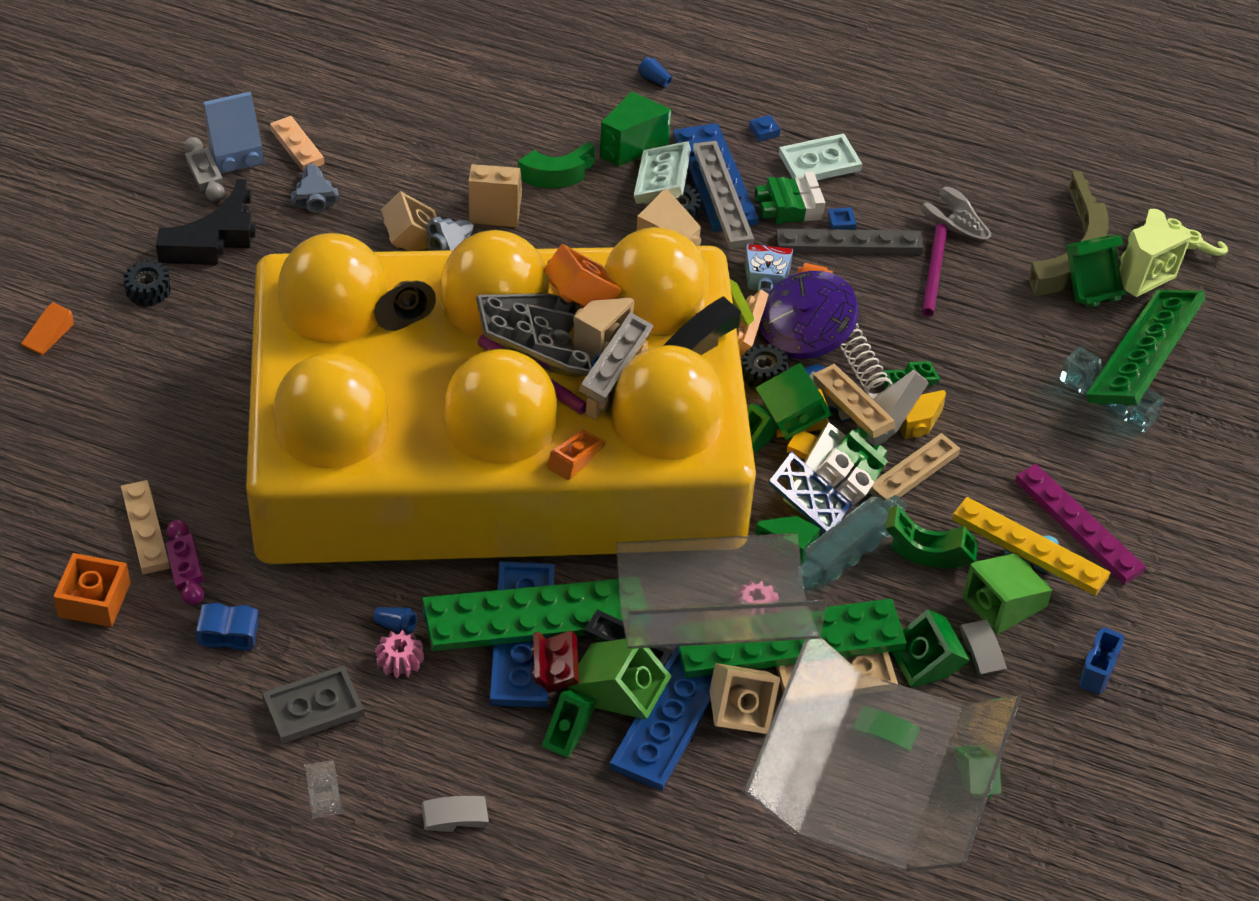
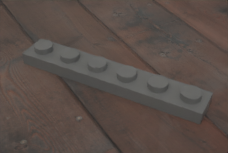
(850, 241)

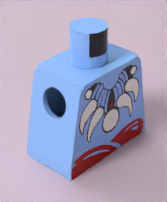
(766, 266)

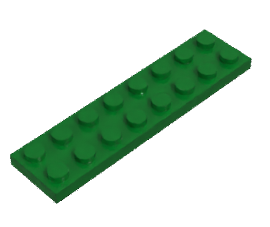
(1145, 347)
(516, 613)
(847, 628)

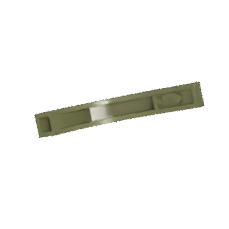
(1054, 274)

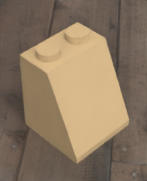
(494, 195)
(670, 214)

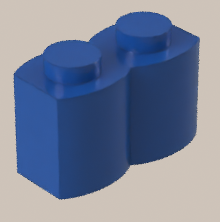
(227, 626)
(1101, 661)

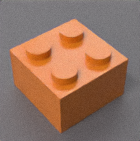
(579, 277)
(92, 590)

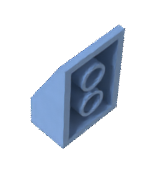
(233, 132)

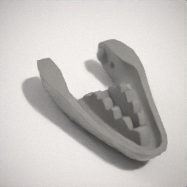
(963, 220)

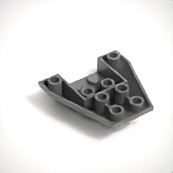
(536, 327)

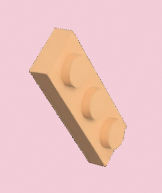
(296, 142)
(745, 333)

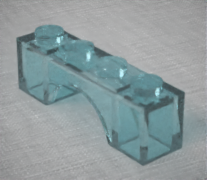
(1081, 371)

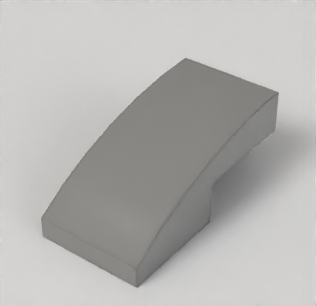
(984, 647)
(453, 811)

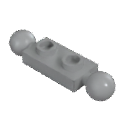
(204, 169)

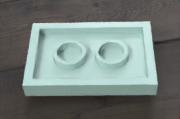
(823, 156)

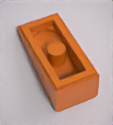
(48, 329)
(574, 454)

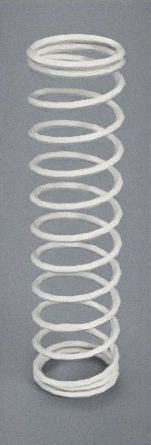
(883, 379)

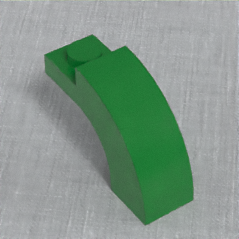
(556, 171)

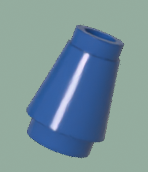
(653, 71)
(396, 619)

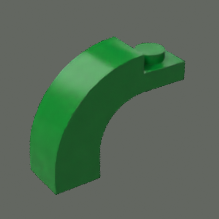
(927, 547)

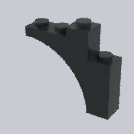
(205, 239)

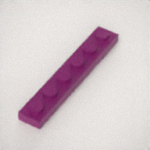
(1080, 524)

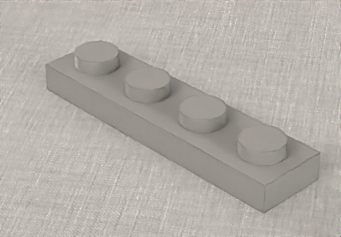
(615, 357)

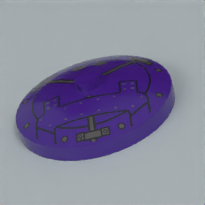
(809, 314)

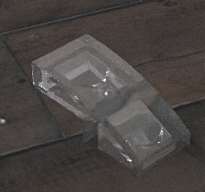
(323, 789)

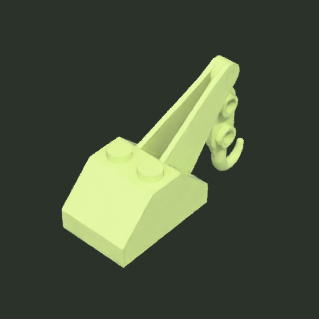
(1158, 251)

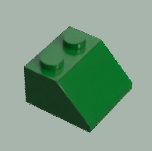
(930, 650)

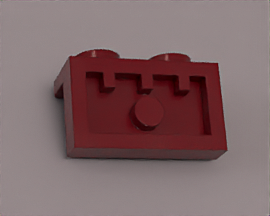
(555, 661)

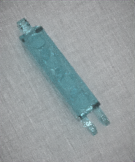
(847, 541)

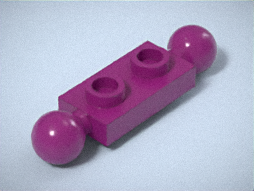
(185, 562)

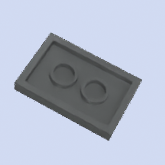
(313, 704)

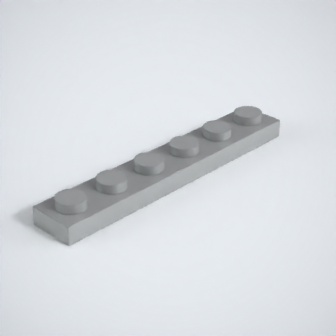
(723, 194)

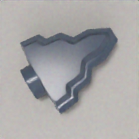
(314, 191)
(446, 233)

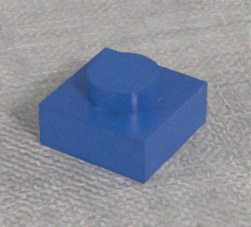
(764, 128)
(841, 219)

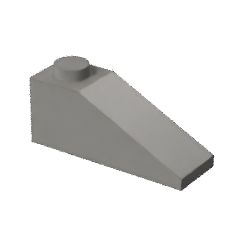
(899, 401)

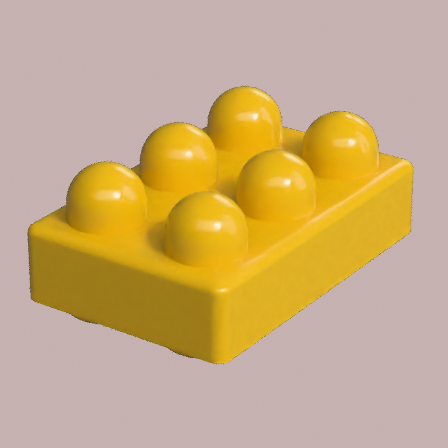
(444, 448)

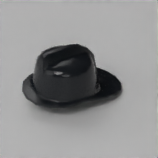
(405, 305)

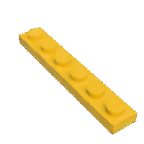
(1031, 546)

